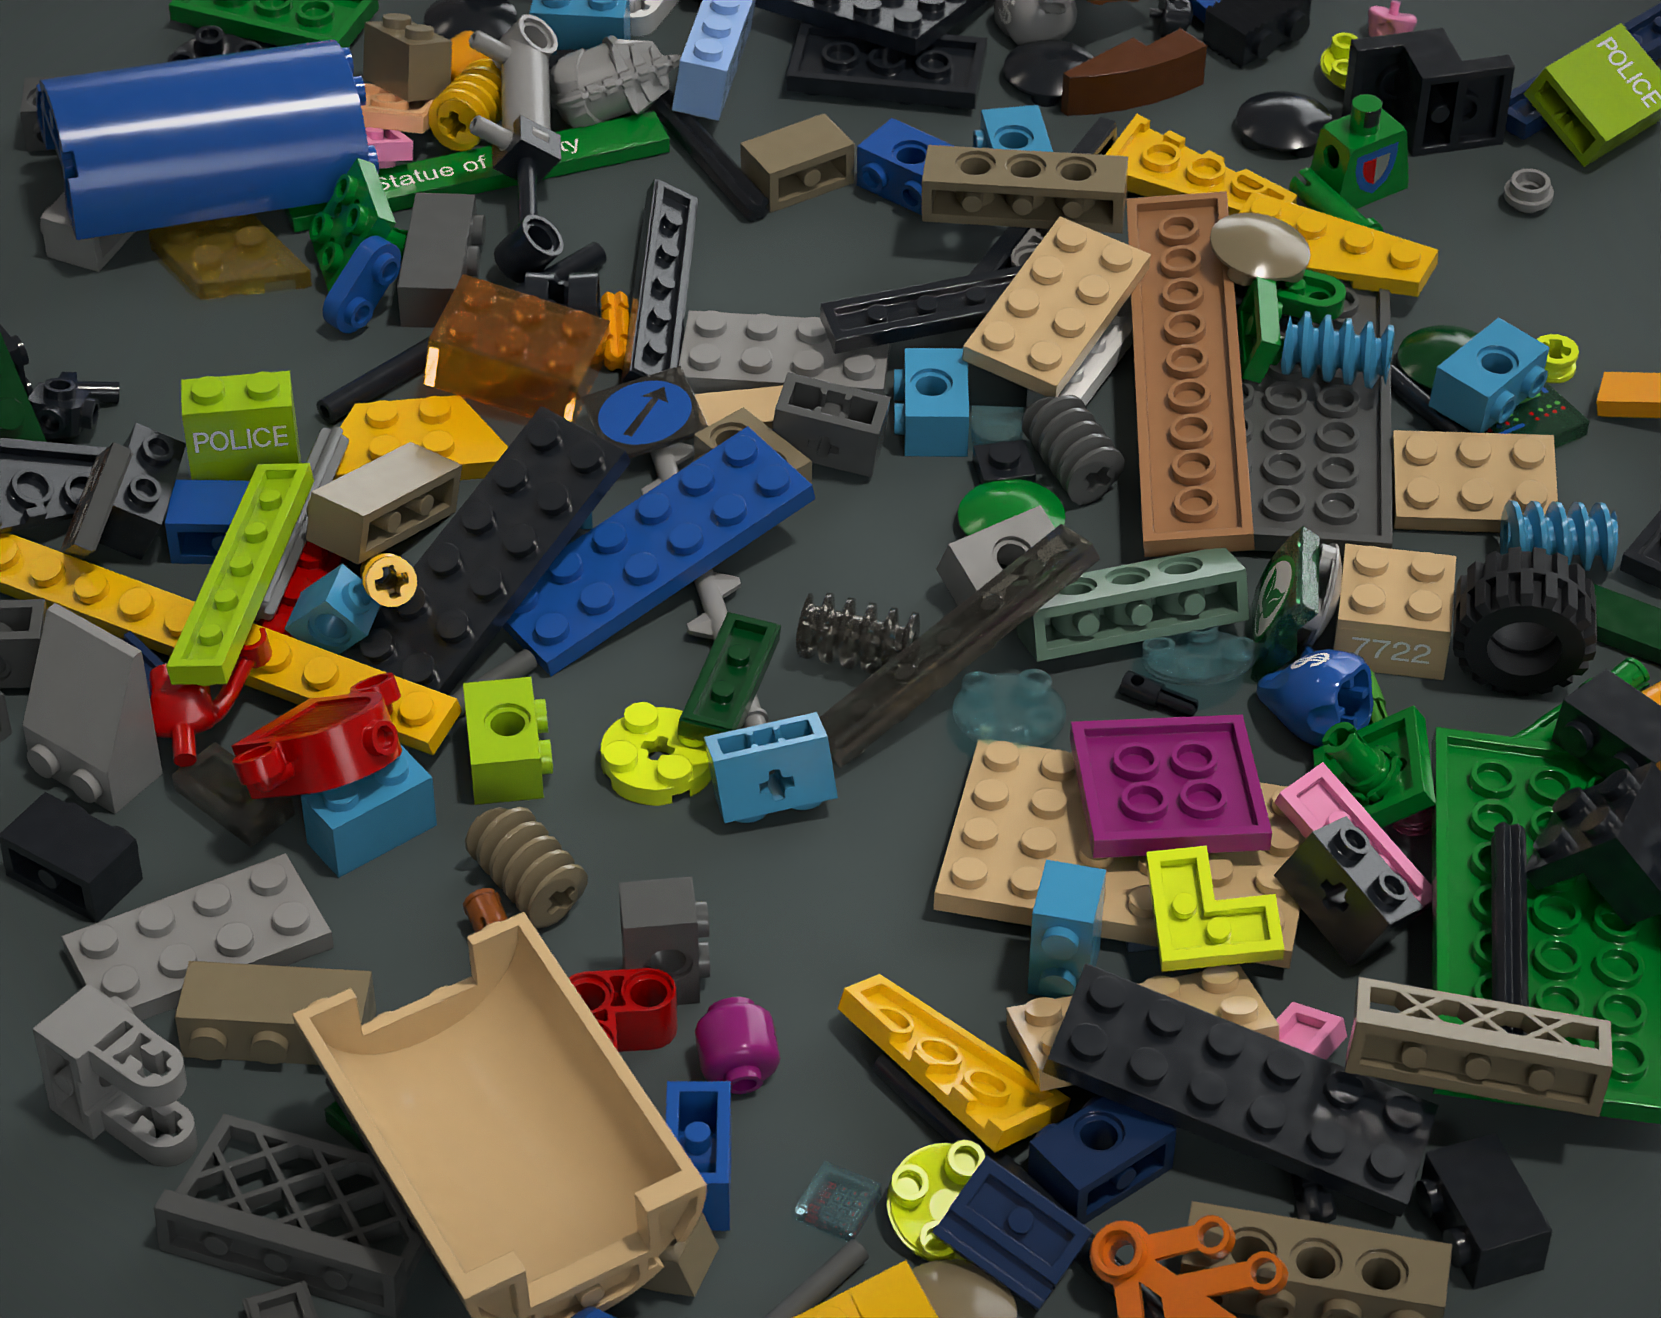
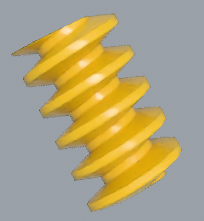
(470, 94)

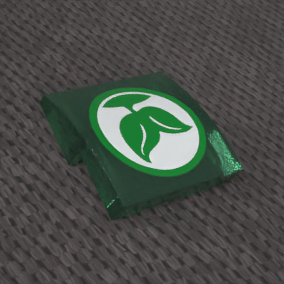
(1284, 602)

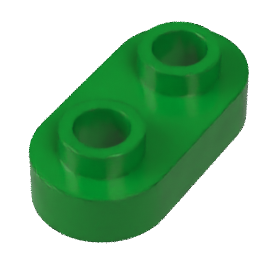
(1313, 293)

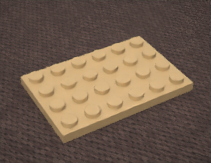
(1030, 810)

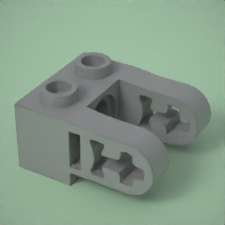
(96, 1078)

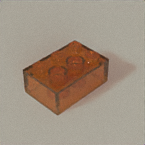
(515, 350)

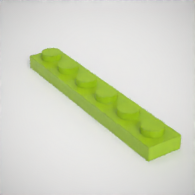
(240, 575)

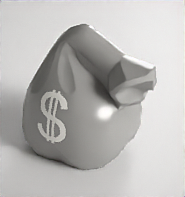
(1035, 19)

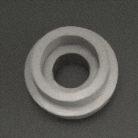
(1529, 191)

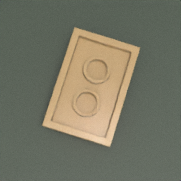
(1468, 478)

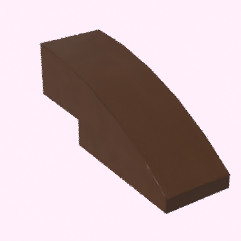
(1134, 75)

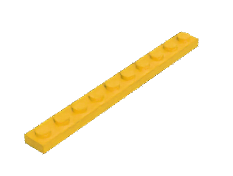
(158, 617)

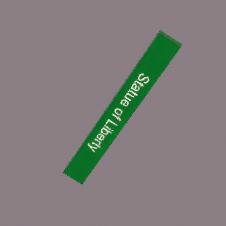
(473, 173)

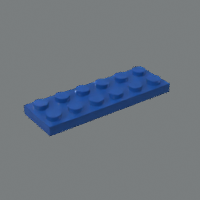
(656, 548)

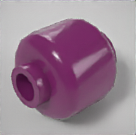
(737, 1044)

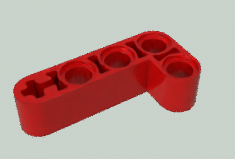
(631, 1006)

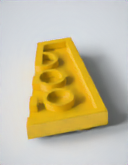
(1167, 167)
(1352, 250)
(958, 1069)

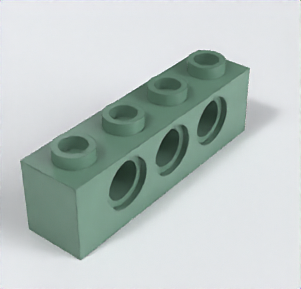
(1139, 604)

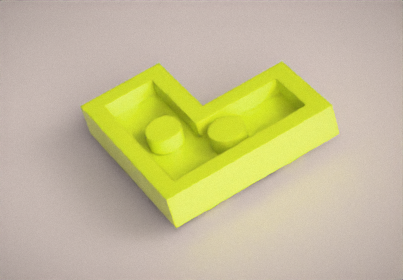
(1203, 931)

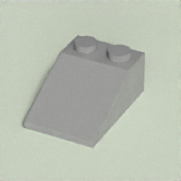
(90, 713)

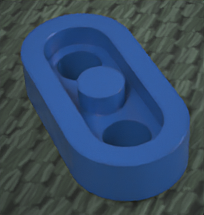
(362, 284)

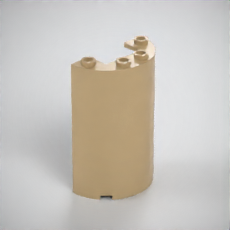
(513, 1132)

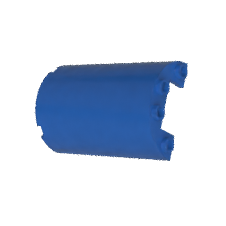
(204, 136)

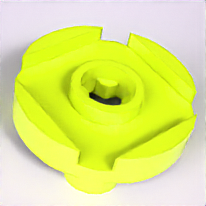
(648, 781)

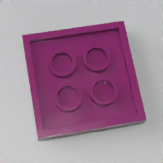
(1169, 785)

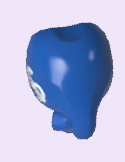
(1319, 693)

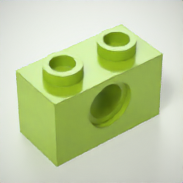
(505, 741)

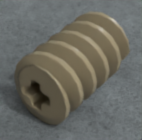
(526, 863)

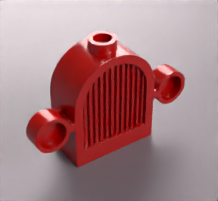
(322, 742)

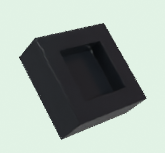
(1003, 462)

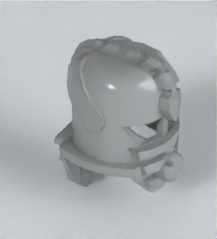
(609, 80)

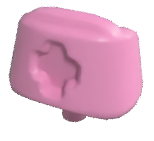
(1388, 21)

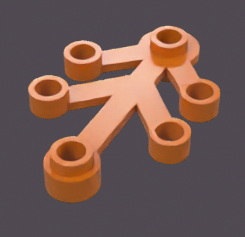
(1185, 1293)

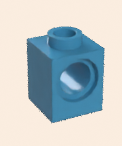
(333, 612)

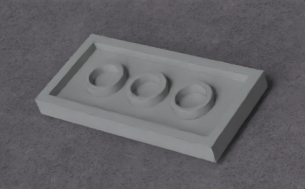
(760, 349)
(240, 918)

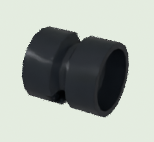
(577, 291)

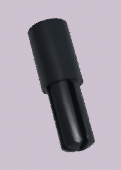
(1156, 694)

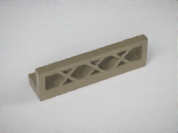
(1479, 1054)

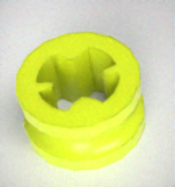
(1561, 357)

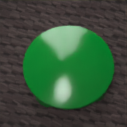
(1004, 499)

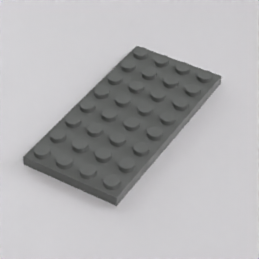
(1321, 446)

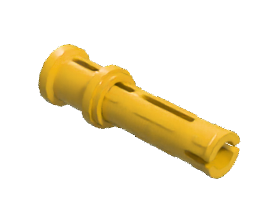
(395, 587)

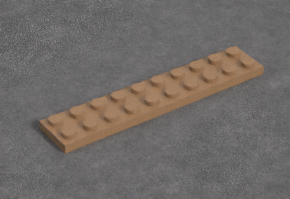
(1188, 381)

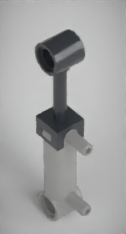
(524, 142)

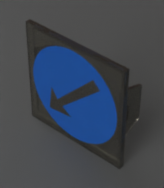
(646, 412)

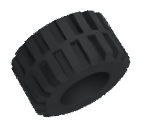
(1524, 621)

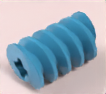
(1337, 350)
(1562, 533)

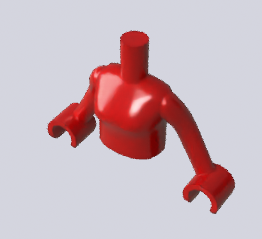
(189, 708)

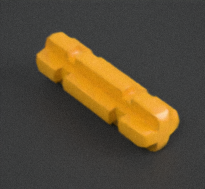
(615, 308)

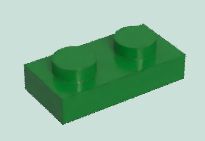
(1259, 330)

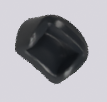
(1173, 15)

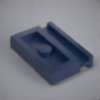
(1012, 1233)

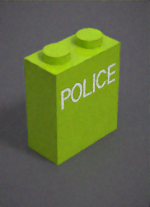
(1599, 94)
(238, 424)

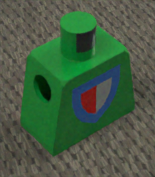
(1363, 153)

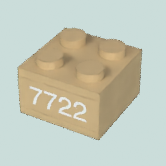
(1396, 609)

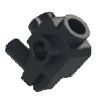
(69, 405)

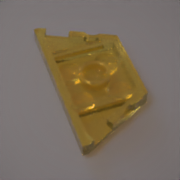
(227, 256)

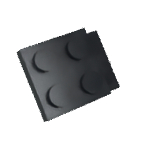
(1431, 90)
(1611, 838)

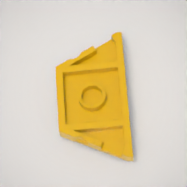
(435, 422)

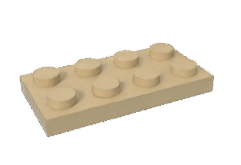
(1056, 307)
(1217, 990)

